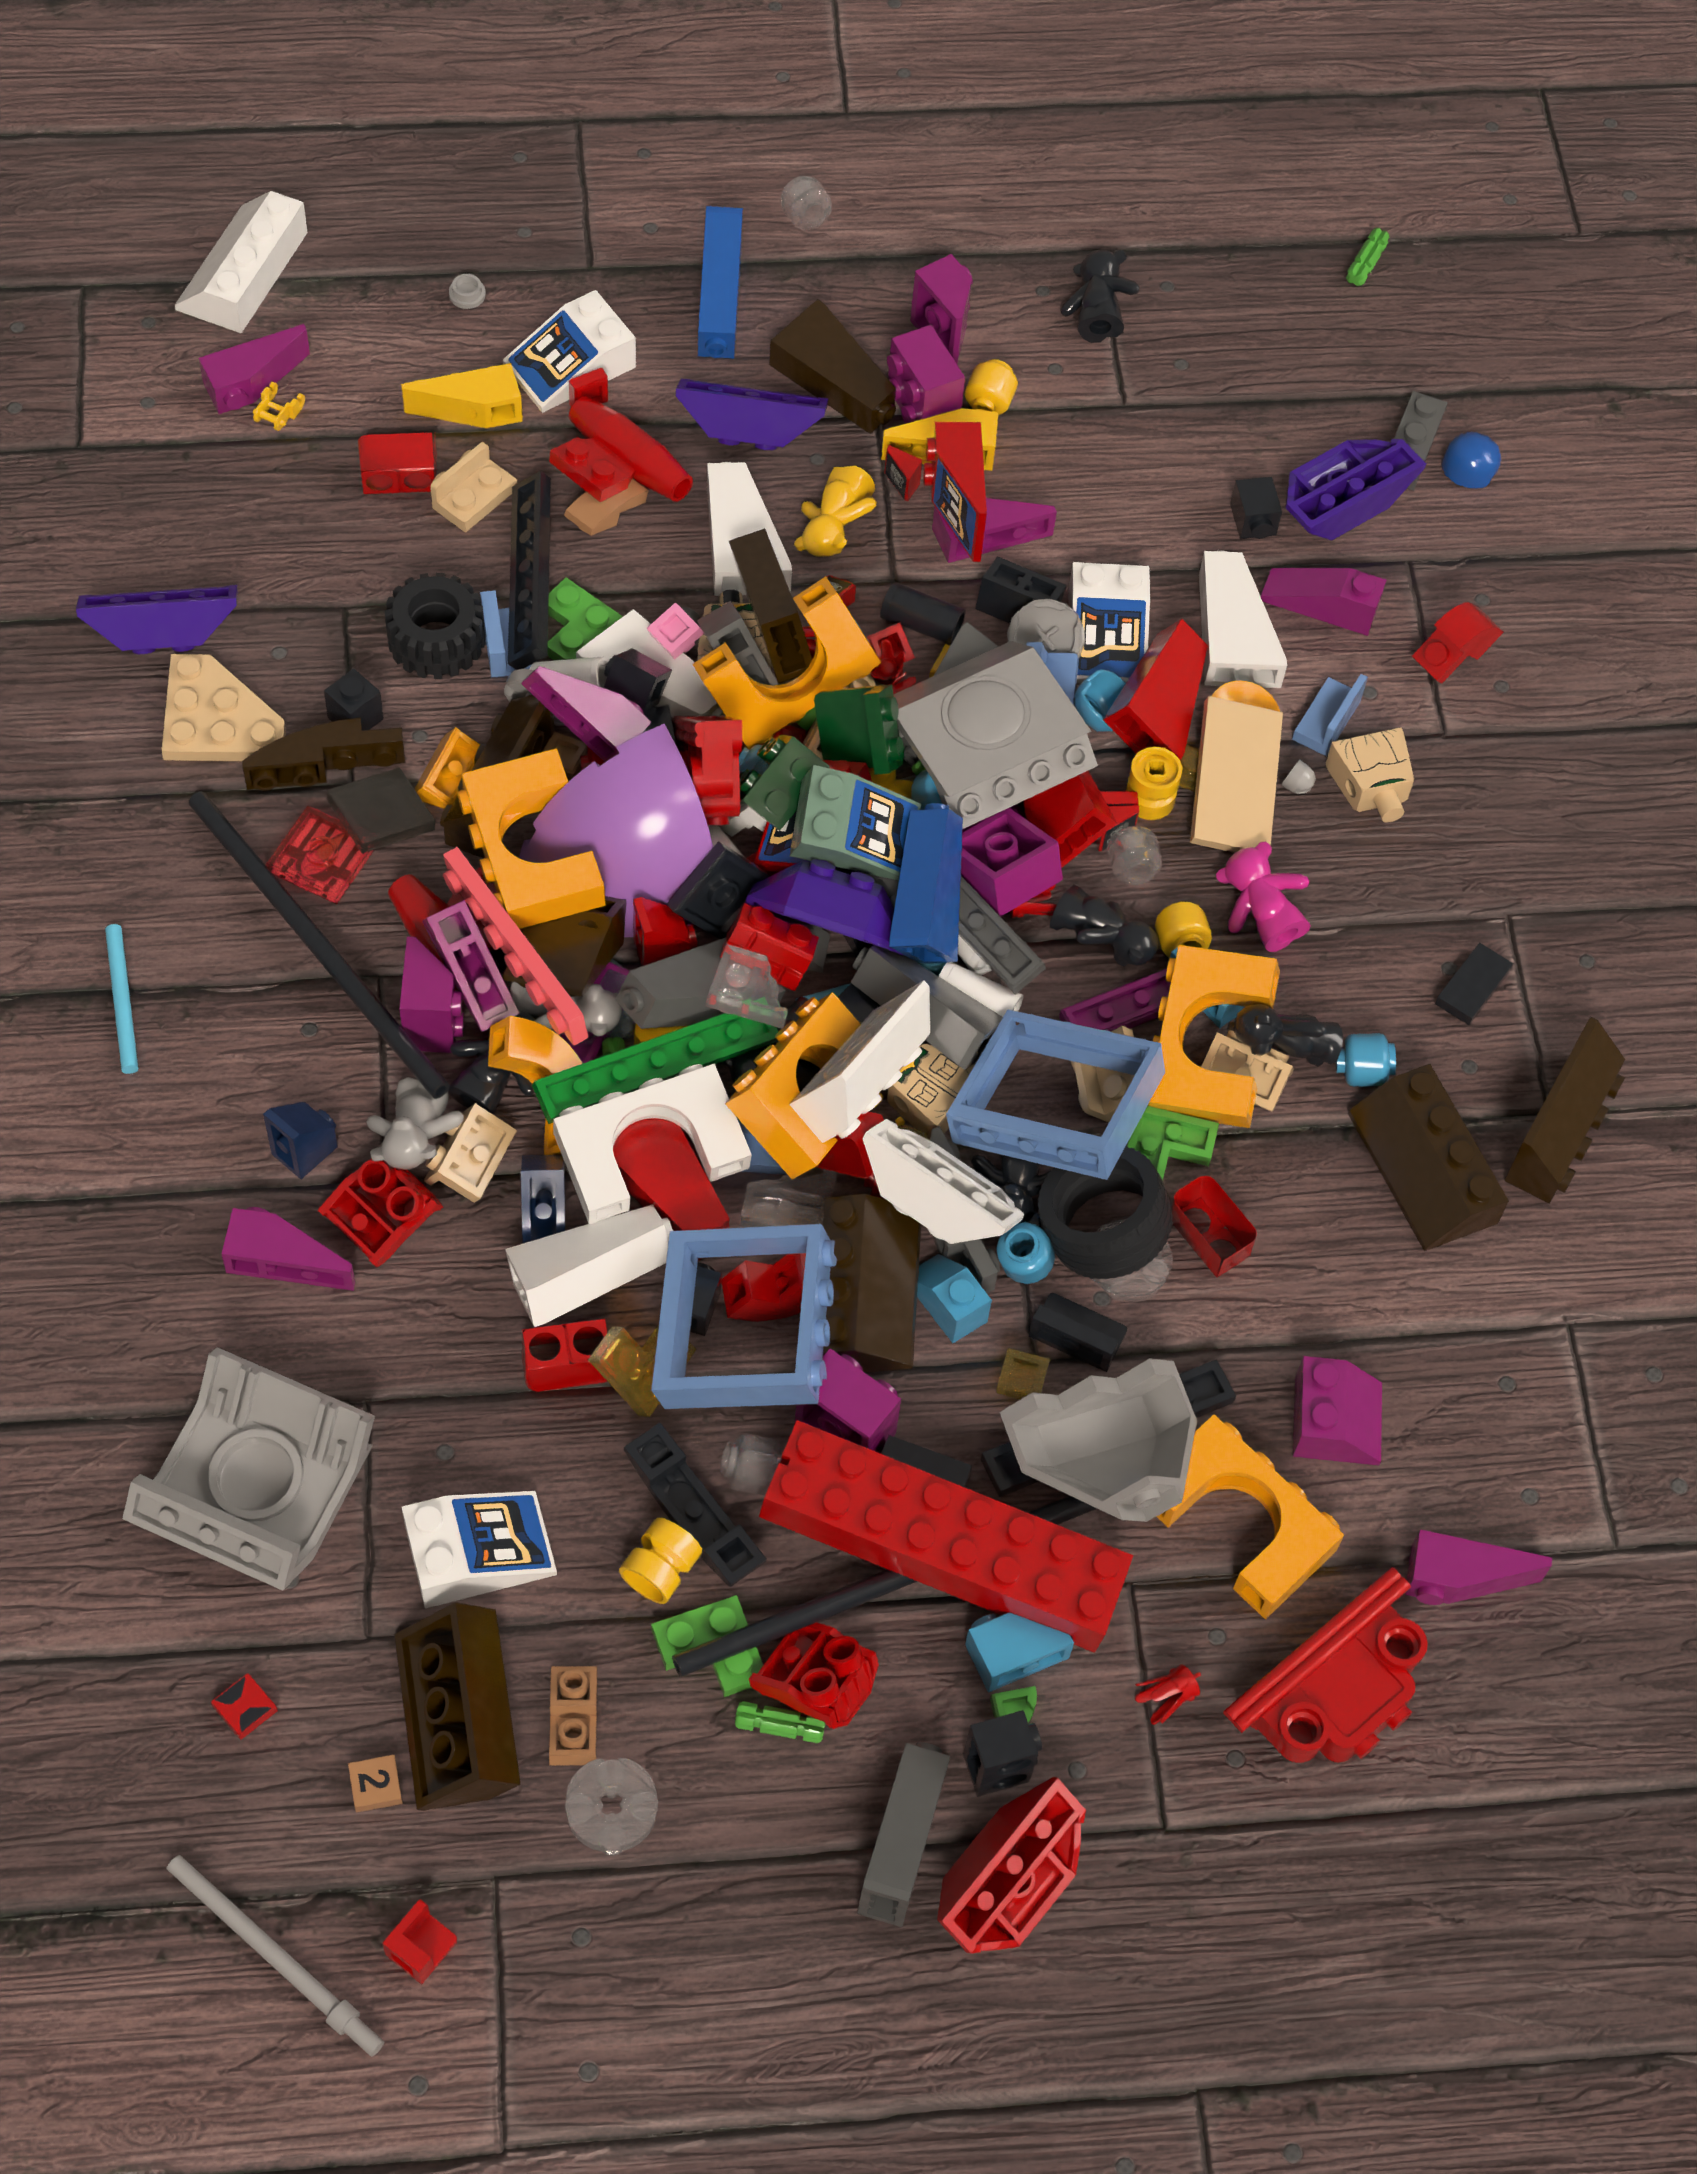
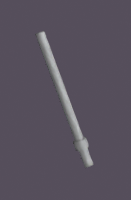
(340, 2014)

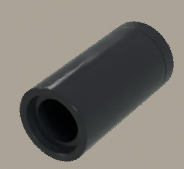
(922, 613)

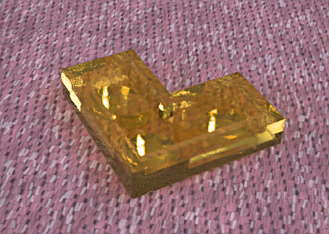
(630, 1367)

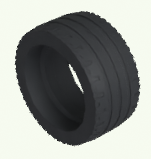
(1118, 1249)

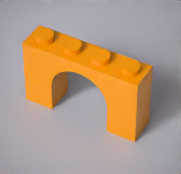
(839, 659)
(526, 889)
(1200, 981)
(766, 1092)
(1301, 1533)

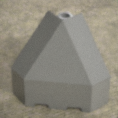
(1110, 1440)

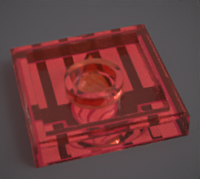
(318, 856)

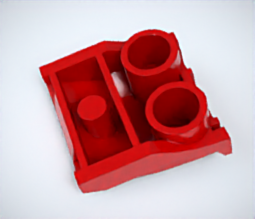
(379, 1208)
(819, 1674)

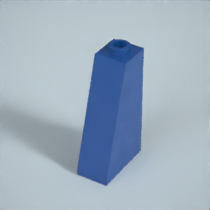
(720, 282)
(929, 887)

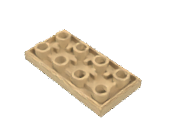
(1236, 775)

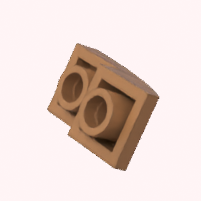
(596, 517)
(573, 1715)

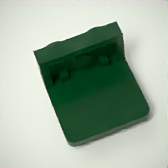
(860, 727)
(776, 779)

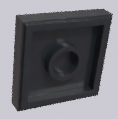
(717, 890)

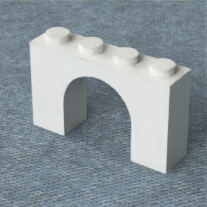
(690, 1100)

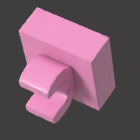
(675, 631)

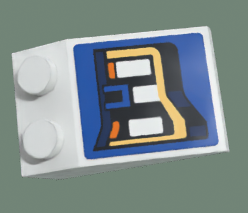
(570, 344)
(1114, 614)
(477, 1544)

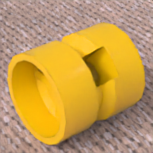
(1156, 778)
(656, 1566)

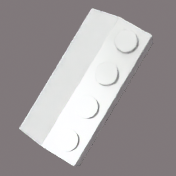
(245, 261)
(865, 1065)

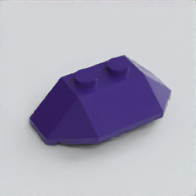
(749, 414)
(1350, 484)
(158, 617)
(829, 900)

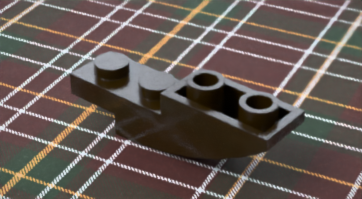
(308, 753)

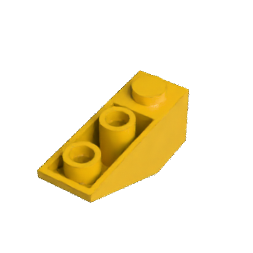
(472, 398)

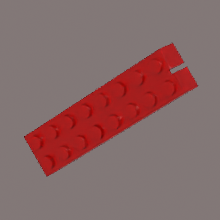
(945, 1535)

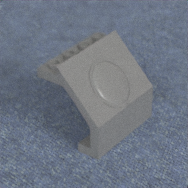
(994, 731)
(254, 1471)

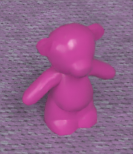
(1261, 893)

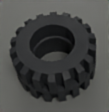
(435, 601)

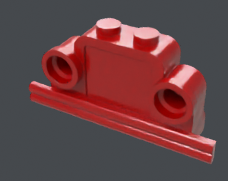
(712, 762)
(1340, 1681)

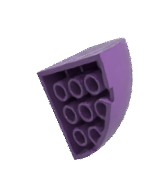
(634, 817)

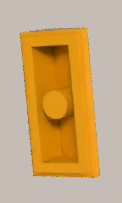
(445, 769)

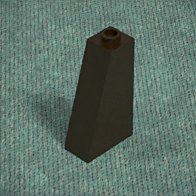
(832, 365)
(771, 604)

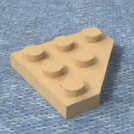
(213, 713)

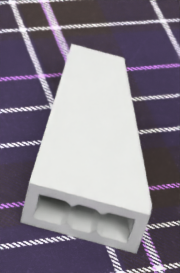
(735, 512)
(1236, 625)
(684, 690)
(587, 1261)

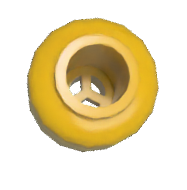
(991, 386)
(1182, 925)

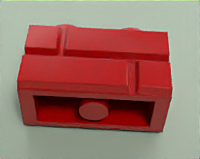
(785, 945)

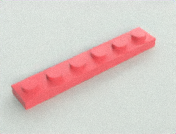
(520, 954)

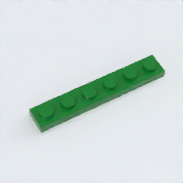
(660, 1057)

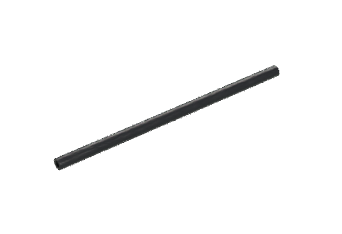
(320, 946)
(829, 1604)

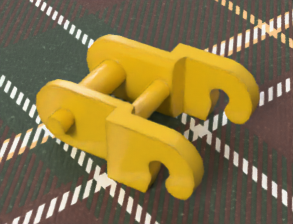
(290, 409)

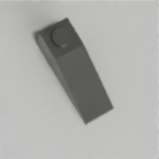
(728, 626)

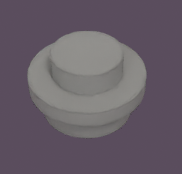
(467, 291)

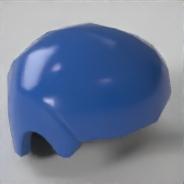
(1471, 460)

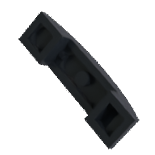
(691, 1506)

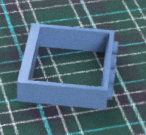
(1042, 1142)
(801, 1387)

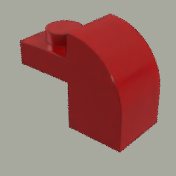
(1459, 634)
(765, 1290)

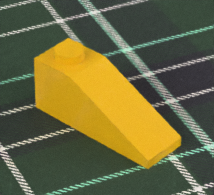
(913, 435)

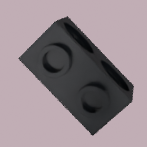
(1001, 1752)

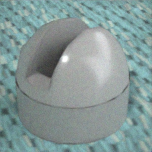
(1300, 779)

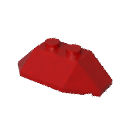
(1013, 1870)

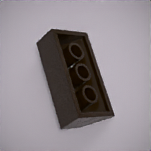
(514, 734)
(1567, 1115)
(1428, 1158)
(873, 1281)
(456, 1707)

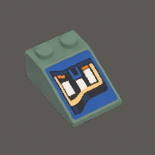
(851, 823)

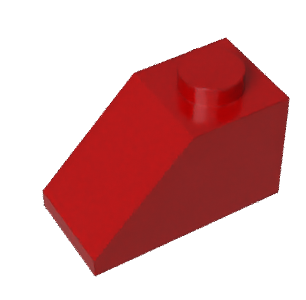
(659, 931)

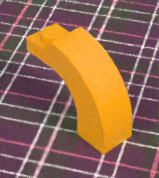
(533, 1053)

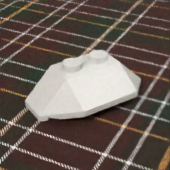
(937, 1186)

